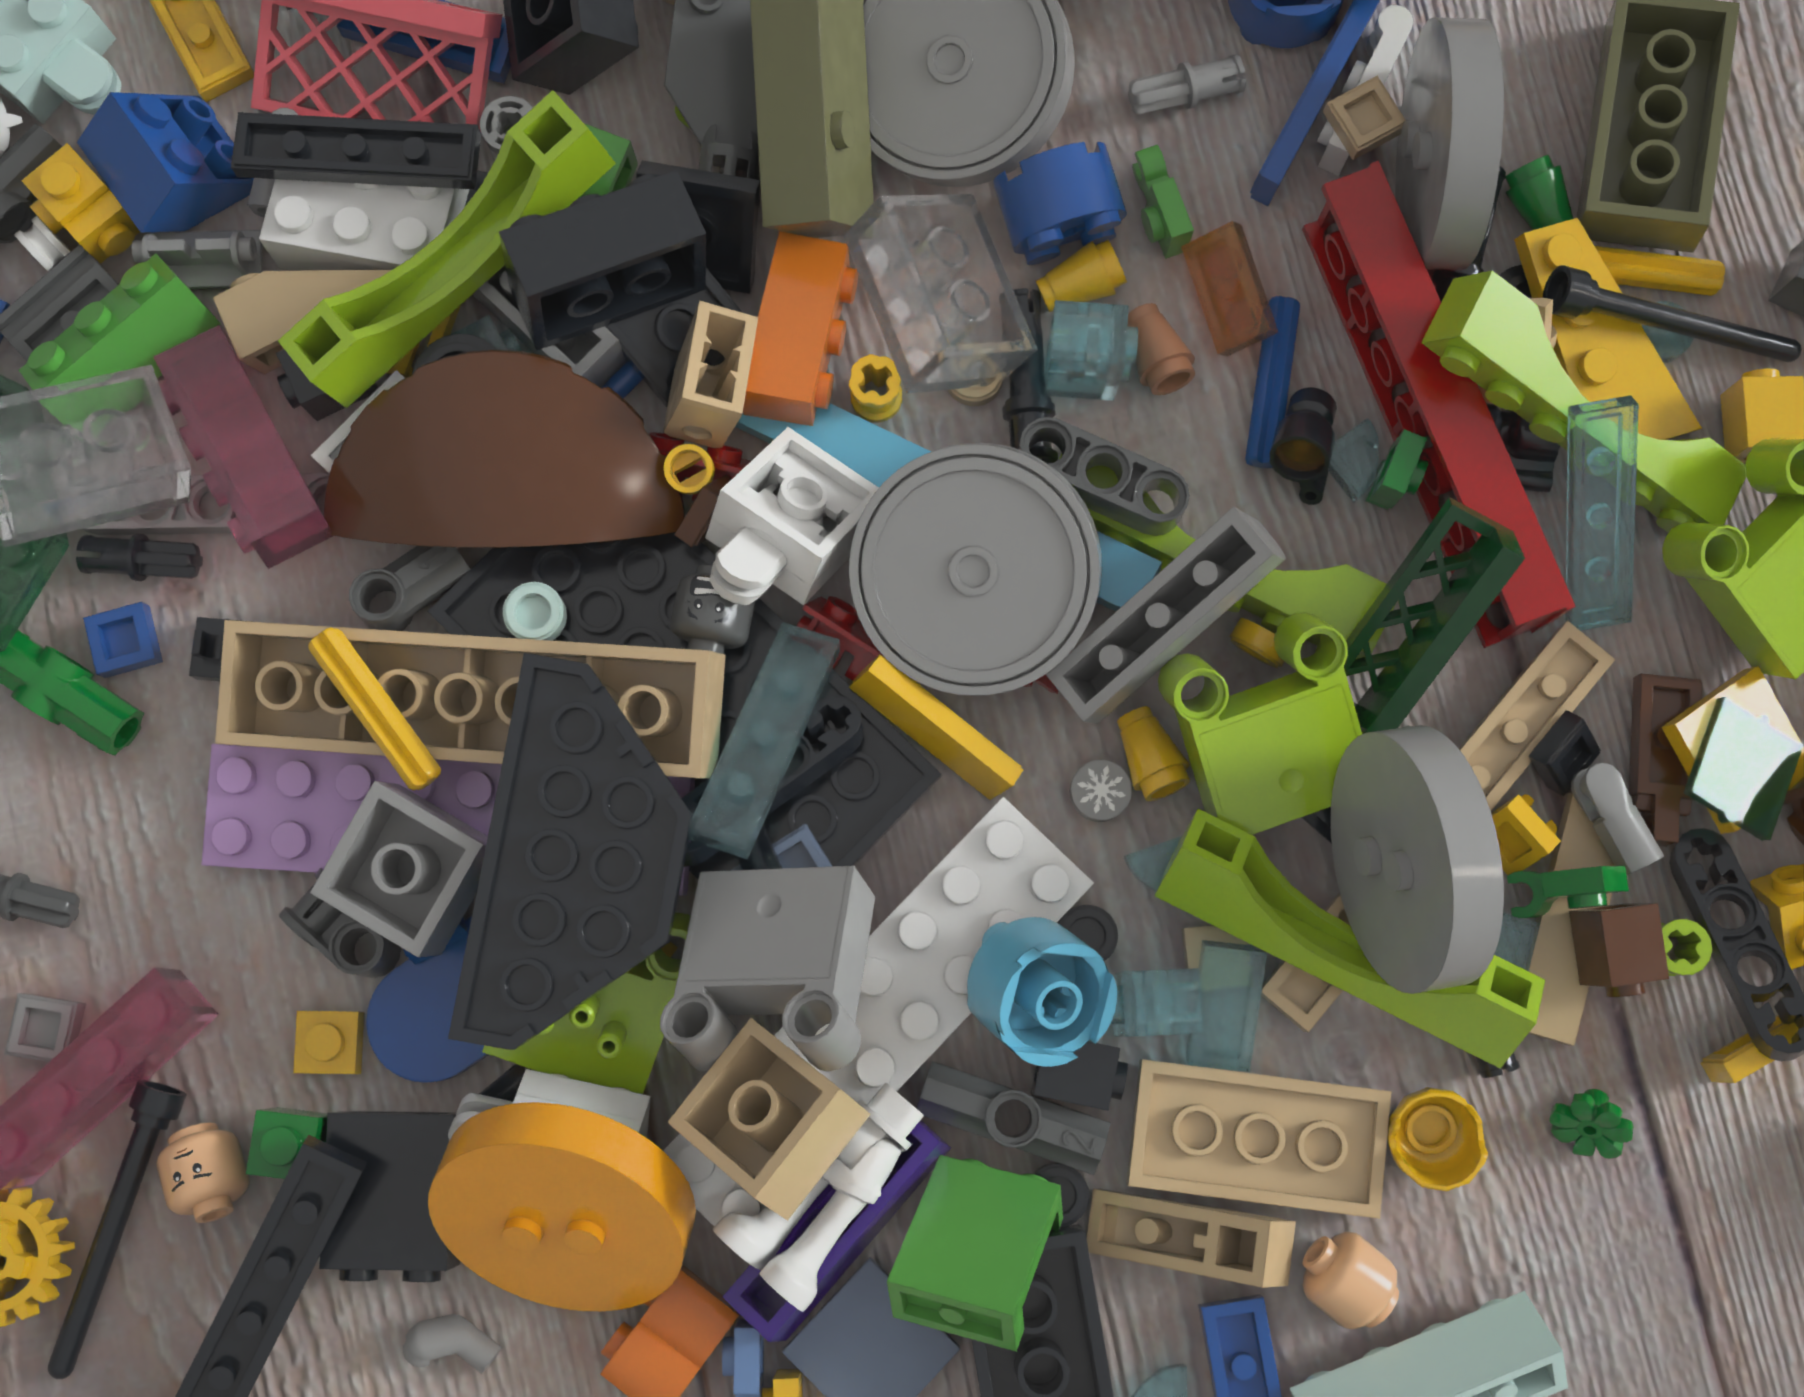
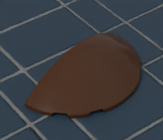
(499, 457)

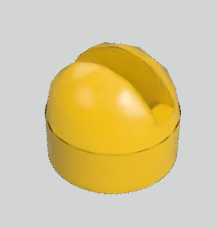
(682, 458)

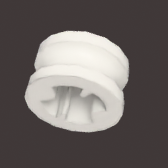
(43, 244)

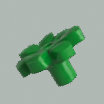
(1591, 1124)

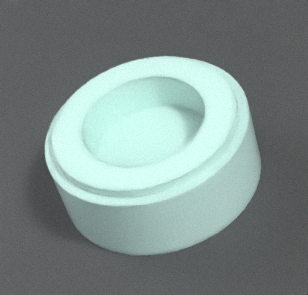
(534, 612)

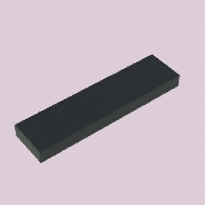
(356, 150)

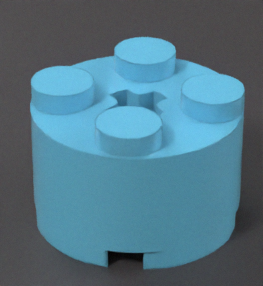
(1040, 990)

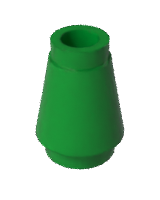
(1539, 193)

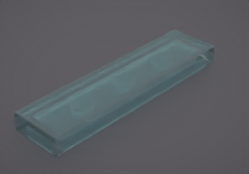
(1601, 511)
(764, 740)

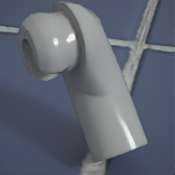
(449, 1336)

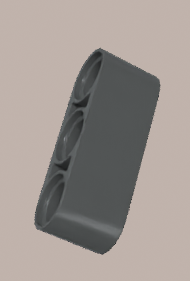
(1134, 474)

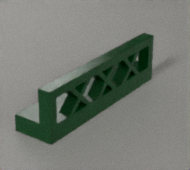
(1441, 622)

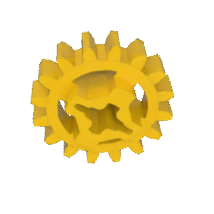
(31, 1251)

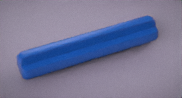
(1272, 381)

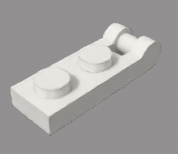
(1383, 49)

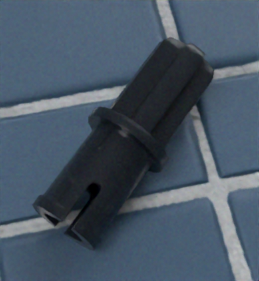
(139, 557)

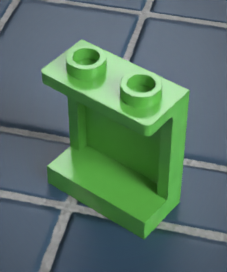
(974, 1251)

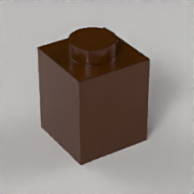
(1619, 947)

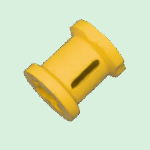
(880, 372)

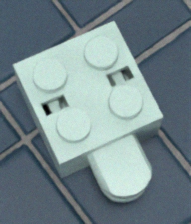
(54, 55)

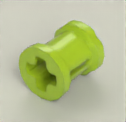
(1693, 947)

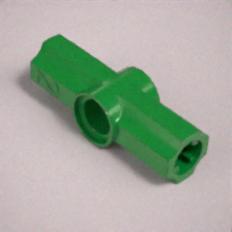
(67, 694)

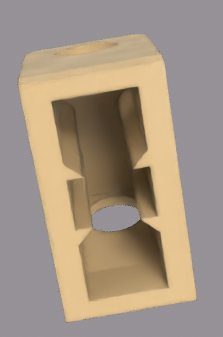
(706, 398)

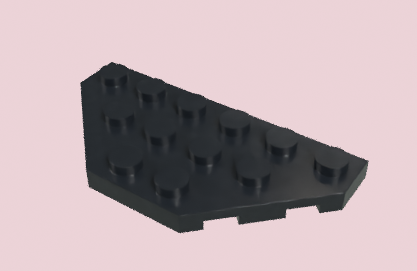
(573, 863)

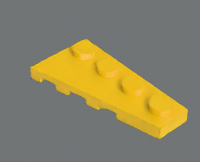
(1602, 352)

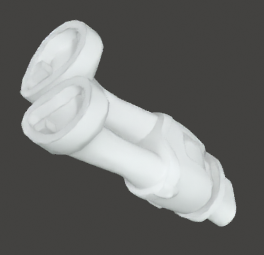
(858, 1181)

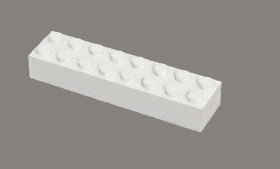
(920, 970)

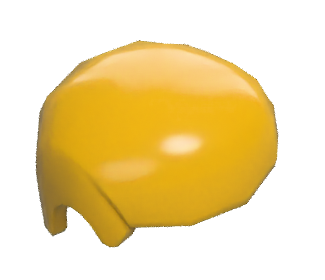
(1437, 1139)

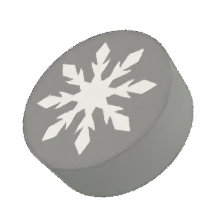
(1100, 790)

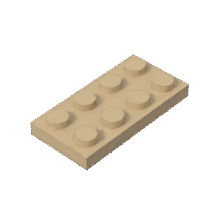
(1259, 1138)

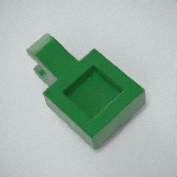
(1580, 886)

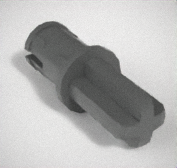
(36, 902)

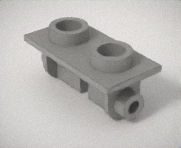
(204, 257)

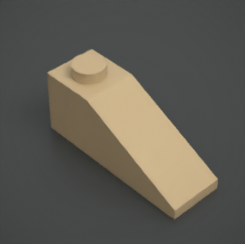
(269, 303)
(1191, 1238)

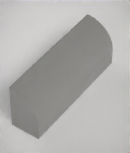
(1166, 615)

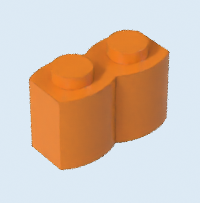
(669, 1340)

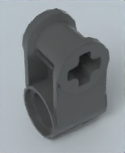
(337, 935)

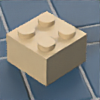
(768, 1119)

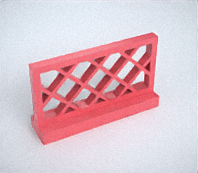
(419, 18)

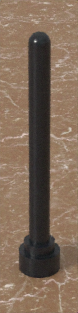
(1578, 294)
(153, 1110)

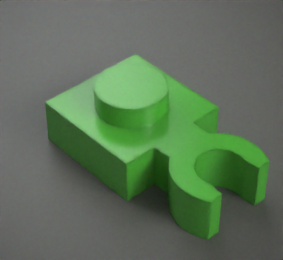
(1164, 212)

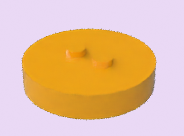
(562, 1207)

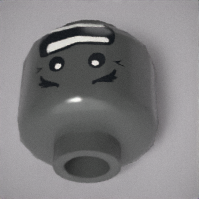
(706, 617)

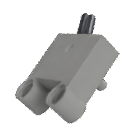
(772, 947)

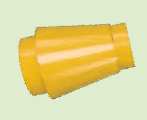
(1084, 276)
(1151, 755)

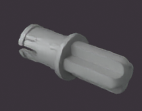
(1187, 85)

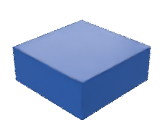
(123, 640)

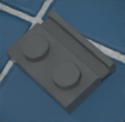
(55, 301)

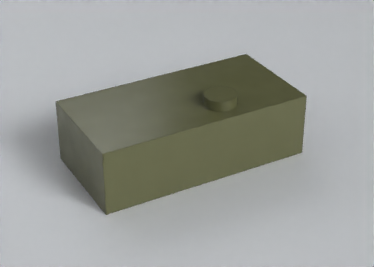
(812, 114)
(1657, 122)

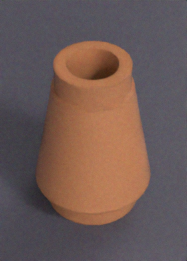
(1161, 356)

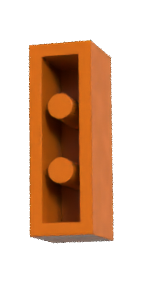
(799, 329)

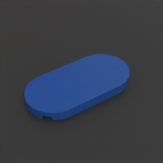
(413, 1017)

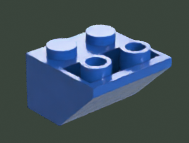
(163, 159)

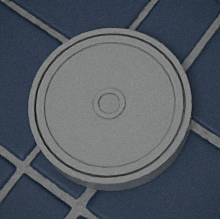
(965, 84)
(1451, 140)
(975, 569)
(1416, 859)

